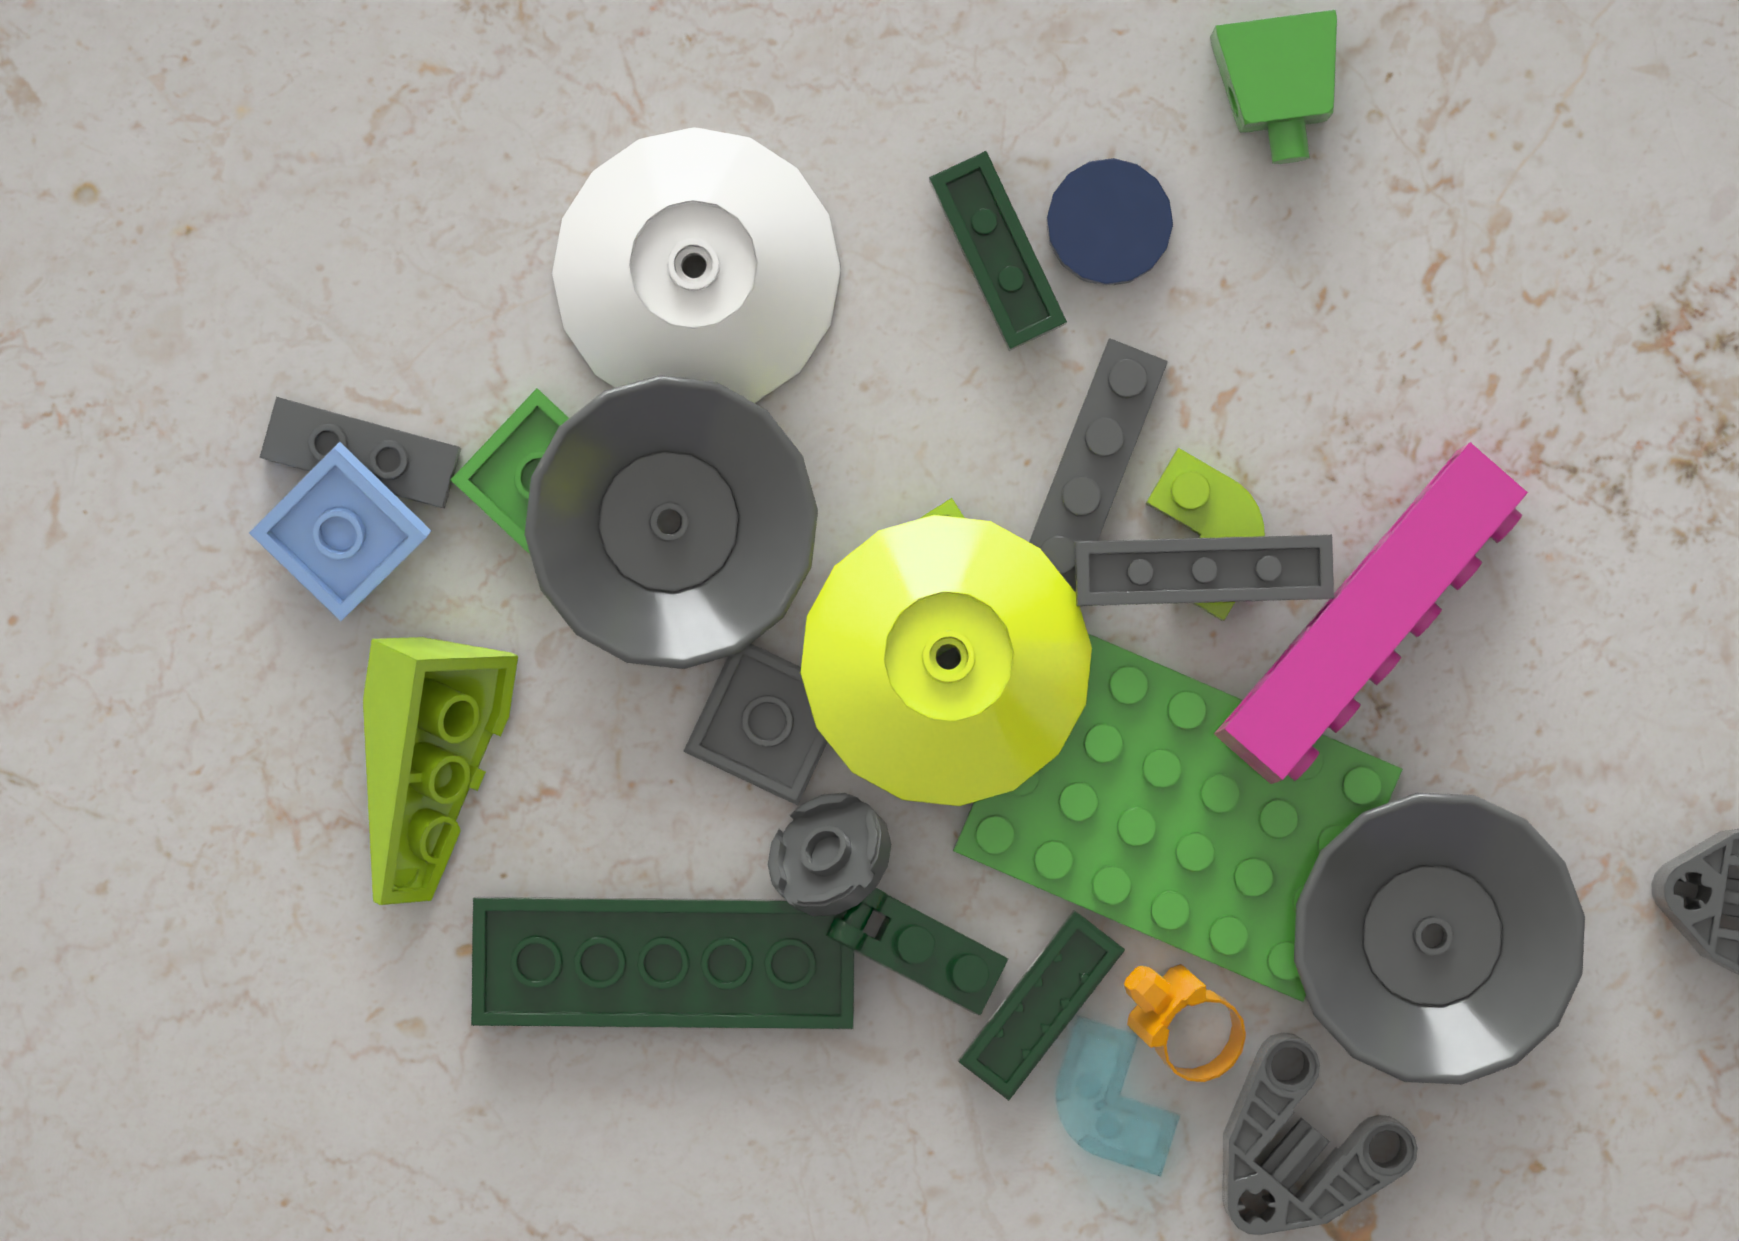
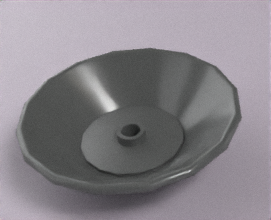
(739, 537)
(1504, 952)

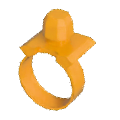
(1158, 1003)

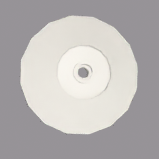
(710, 197)

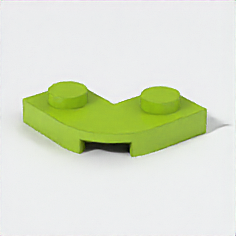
(1206, 505)

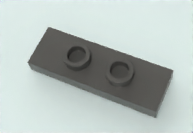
(401, 460)

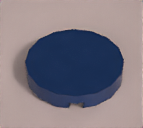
(1109, 222)

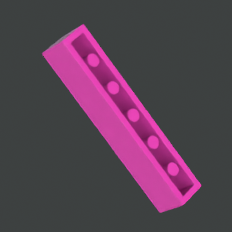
(1371, 614)

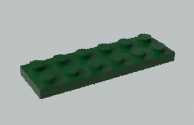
(657, 964)

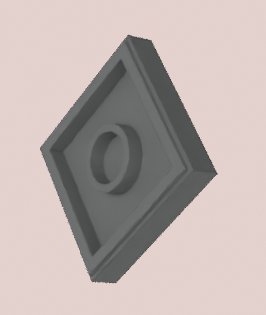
(760, 725)

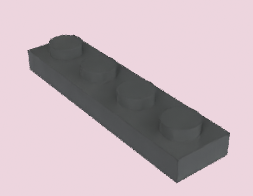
(1097, 453)
(1204, 570)

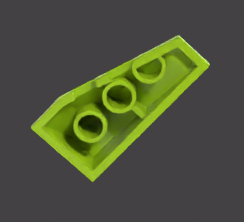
(425, 735)

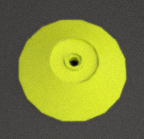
(932, 728)

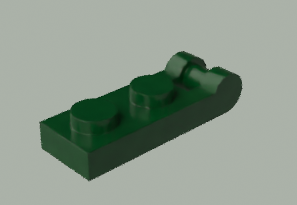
(922, 950)

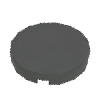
(829, 855)

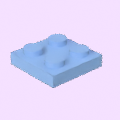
(340, 531)

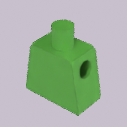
(1279, 77)

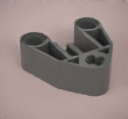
(1716, 896)
(1335, 1186)

